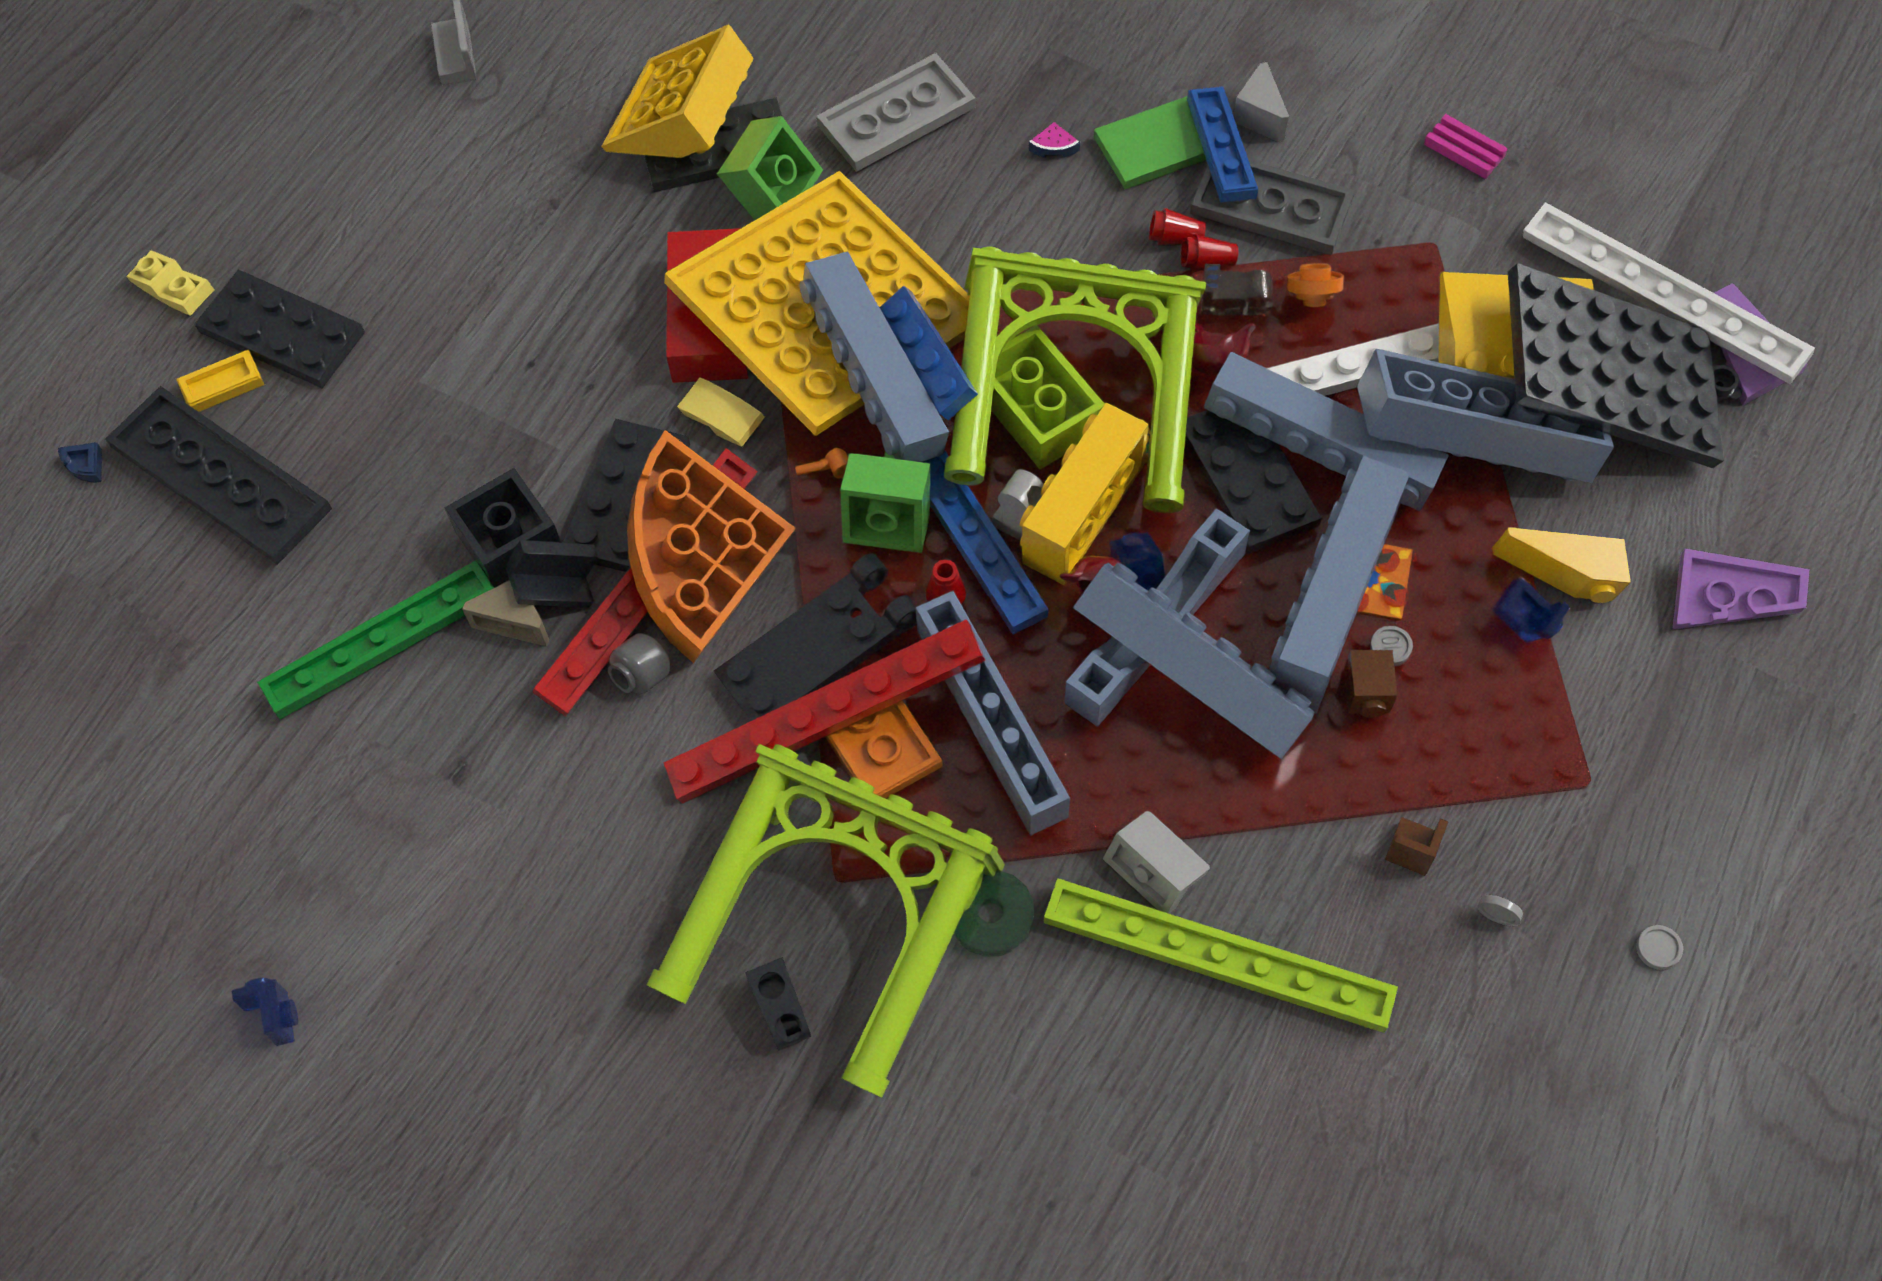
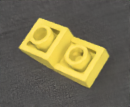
(169, 283)
(721, 411)

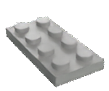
(896, 112)

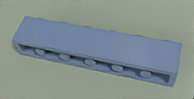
(873, 359)
(1315, 425)
(1194, 659)
(1000, 726)

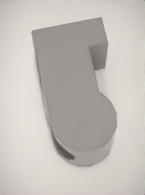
(1019, 493)

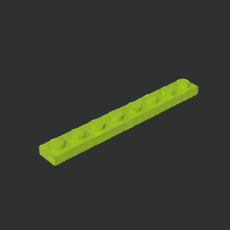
(1221, 955)

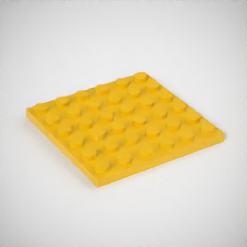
(754, 304)

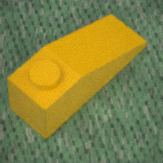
(1570, 562)

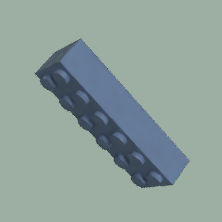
(1473, 417)
(1337, 579)

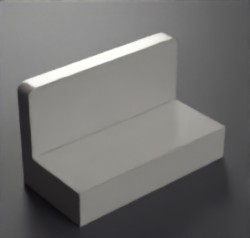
(454, 48)
(1155, 861)

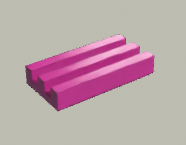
(1468, 142)

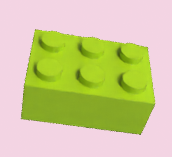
(1041, 397)

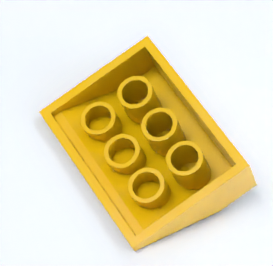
(682, 97)
(1478, 322)

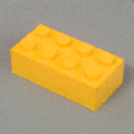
(1083, 492)

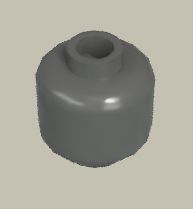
(639, 664)

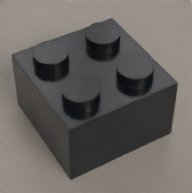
(495, 520)

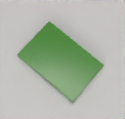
(1151, 143)

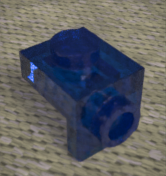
(1141, 556)
(1529, 612)
(277, 1010)

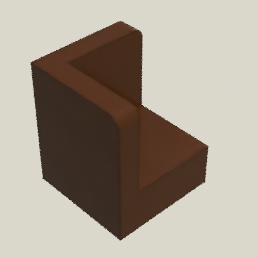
(1415, 845)

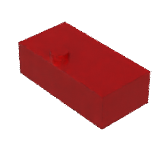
(690, 345)

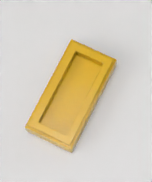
(220, 381)

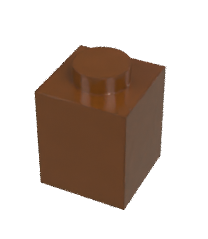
(1370, 682)

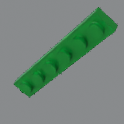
(373, 641)

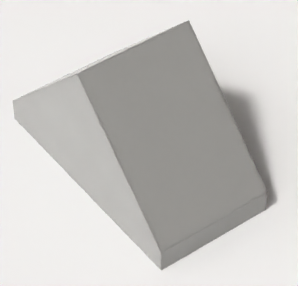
(1261, 105)

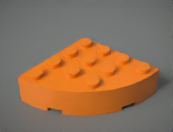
(696, 544)

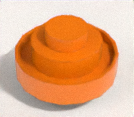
(1315, 284)

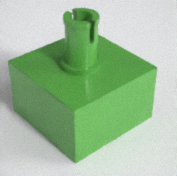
(768, 166)
(885, 502)

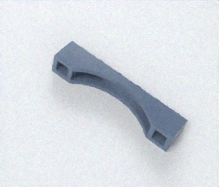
(1197, 572)

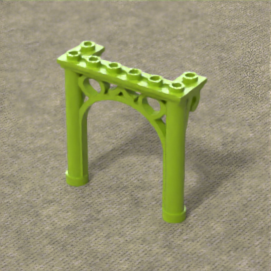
(1172, 304)
(767, 801)

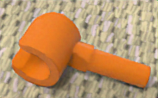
(835, 460)

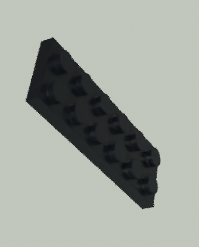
(219, 474)

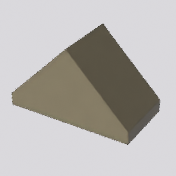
(501, 614)

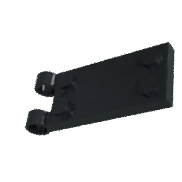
(816, 643)

